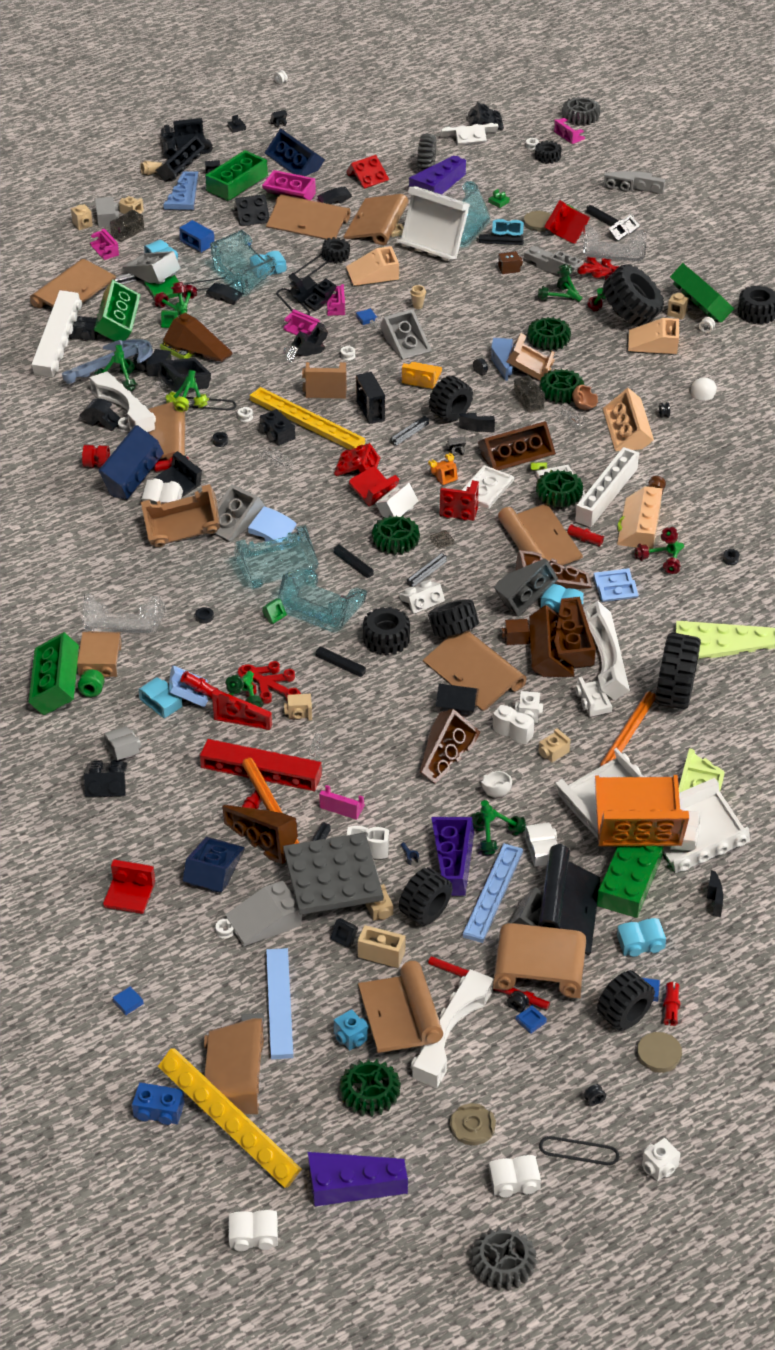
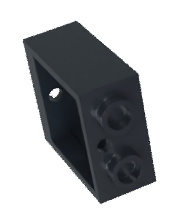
(172, 370)
(370, 397)

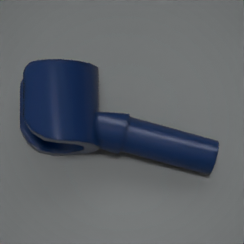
(410, 854)

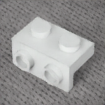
(423, 596)
(592, 697)

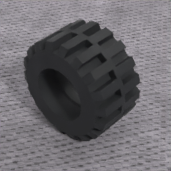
(757, 304)
(450, 398)
(453, 618)
(386, 630)
(425, 896)
(625, 1000)

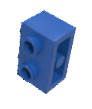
(196, 235)
(158, 1103)

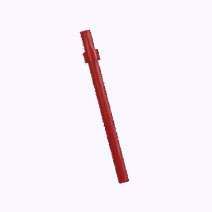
(463, 972)

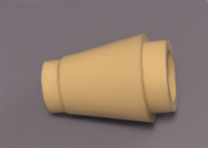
(149, 167)
(418, 295)

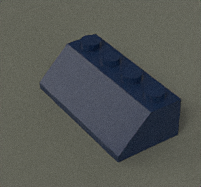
(293, 154)
(130, 463)

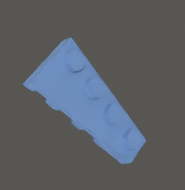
(184, 193)

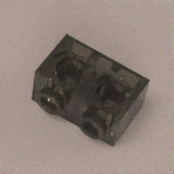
(127, 225)
(529, 394)

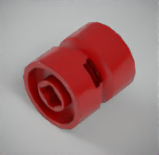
(95, 456)

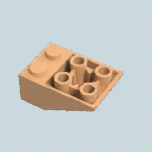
(374, 267)
(655, 337)

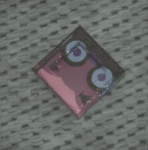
(442, 539)

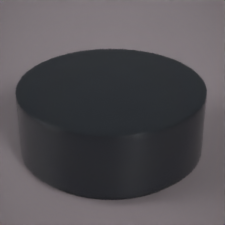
(208, 146)
(480, 366)
(204, 615)

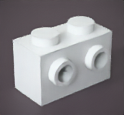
(397, 501)

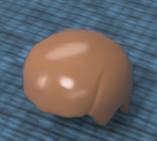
(584, 399)

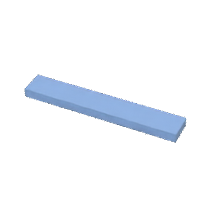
(492, 893)
(279, 1004)

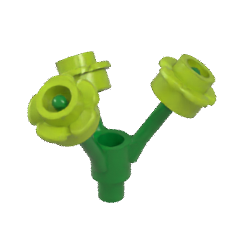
(181, 403)

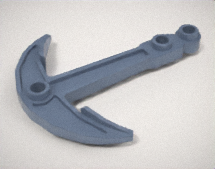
(130, 347)

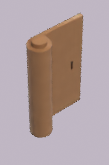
(308, 217)
(377, 218)
(81, 278)
(169, 429)
(540, 532)
(478, 666)
(405, 1010)

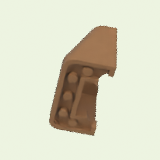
(181, 517)
(540, 955)
(235, 1062)

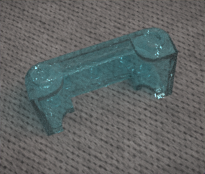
(478, 214)
(239, 262)
(273, 558)
(316, 605)

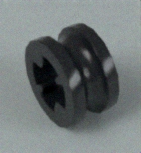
(664, 409)
(220, 443)
(728, 554)
(518, 1001)
(594, 1094)

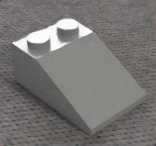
(154, 266)
(405, 334)
(237, 512)
(265, 914)

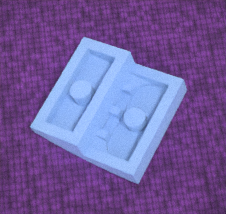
(271, 524)
(615, 585)
(183, 690)

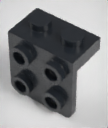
(482, 113)
(186, 129)
(252, 210)
(182, 472)
(105, 778)

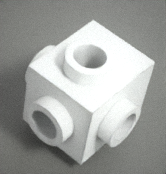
(530, 705)
(660, 1159)

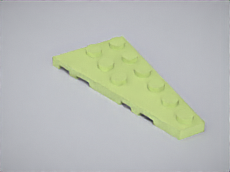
(727, 639)

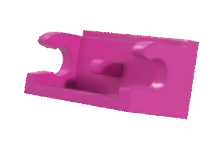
(567, 132)
(105, 245)
(336, 302)
(300, 322)
(341, 804)

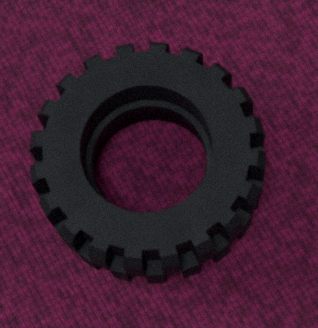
(633, 295)
(677, 670)

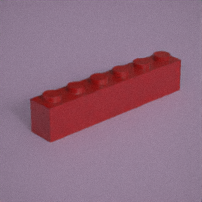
(273, 766)

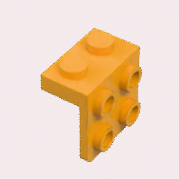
(420, 374)

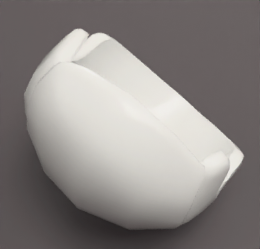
(703, 389)
(496, 784)

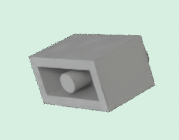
(106, 210)

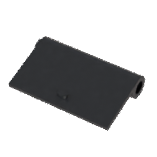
(569, 895)

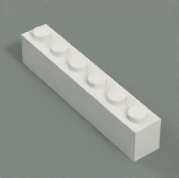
(56, 334)
(607, 487)

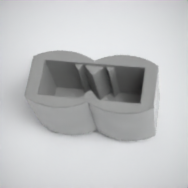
(122, 743)

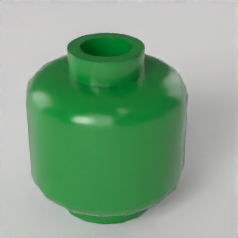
(91, 683)

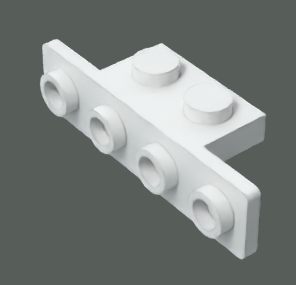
(469, 134)

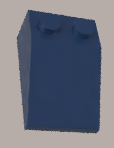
(212, 864)

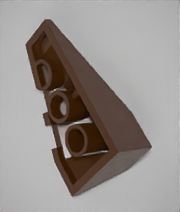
(193, 336)
(567, 576)
(573, 635)
(447, 741)
(263, 828)

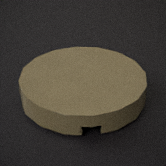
(536, 220)
(659, 1052)
(471, 1130)

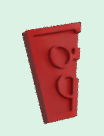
(237, 711)

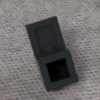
(301, 289)
(312, 343)
(152, 364)
(100, 410)

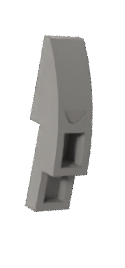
(634, 180)
(550, 262)

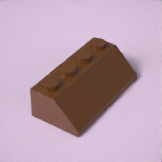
(517, 446)
(543, 650)

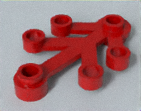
(596, 268)
(269, 680)

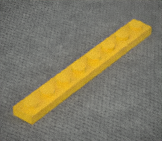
(307, 419)
(230, 1118)

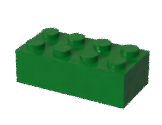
(236, 175)
(701, 293)
(117, 312)
(54, 673)
(629, 879)

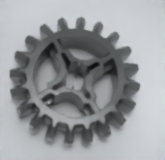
(581, 110)
(426, 151)
(507, 1268)

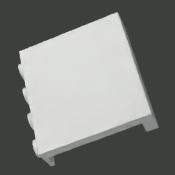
(434, 223)
(581, 794)
(718, 827)

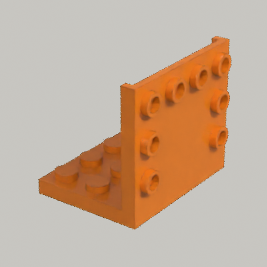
(639, 811)

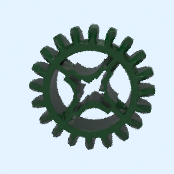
(549, 333)
(559, 385)
(559, 488)
(395, 534)
(372, 1094)

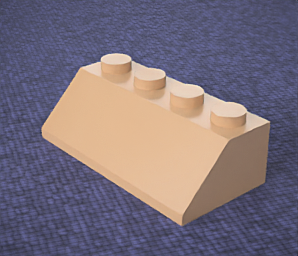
(628, 422)
(640, 518)

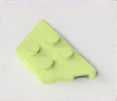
(699, 771)

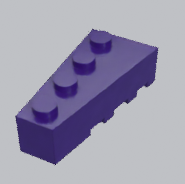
(440, 176)
(454, 849)
(355, 1177)

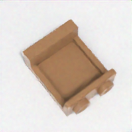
(529, 359)
(325, 381)
(99, 652)

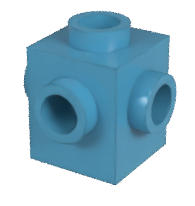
(350, 1030)

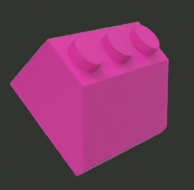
(290, 185)

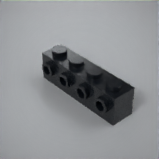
(180, 158)

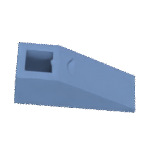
(499, 354)

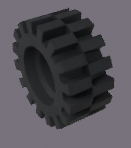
(548, 152)
(335, 250)

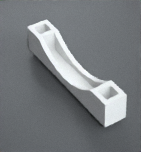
(108, 388)
(613, 674)
(472, 995)

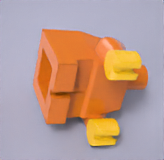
(445, 470)

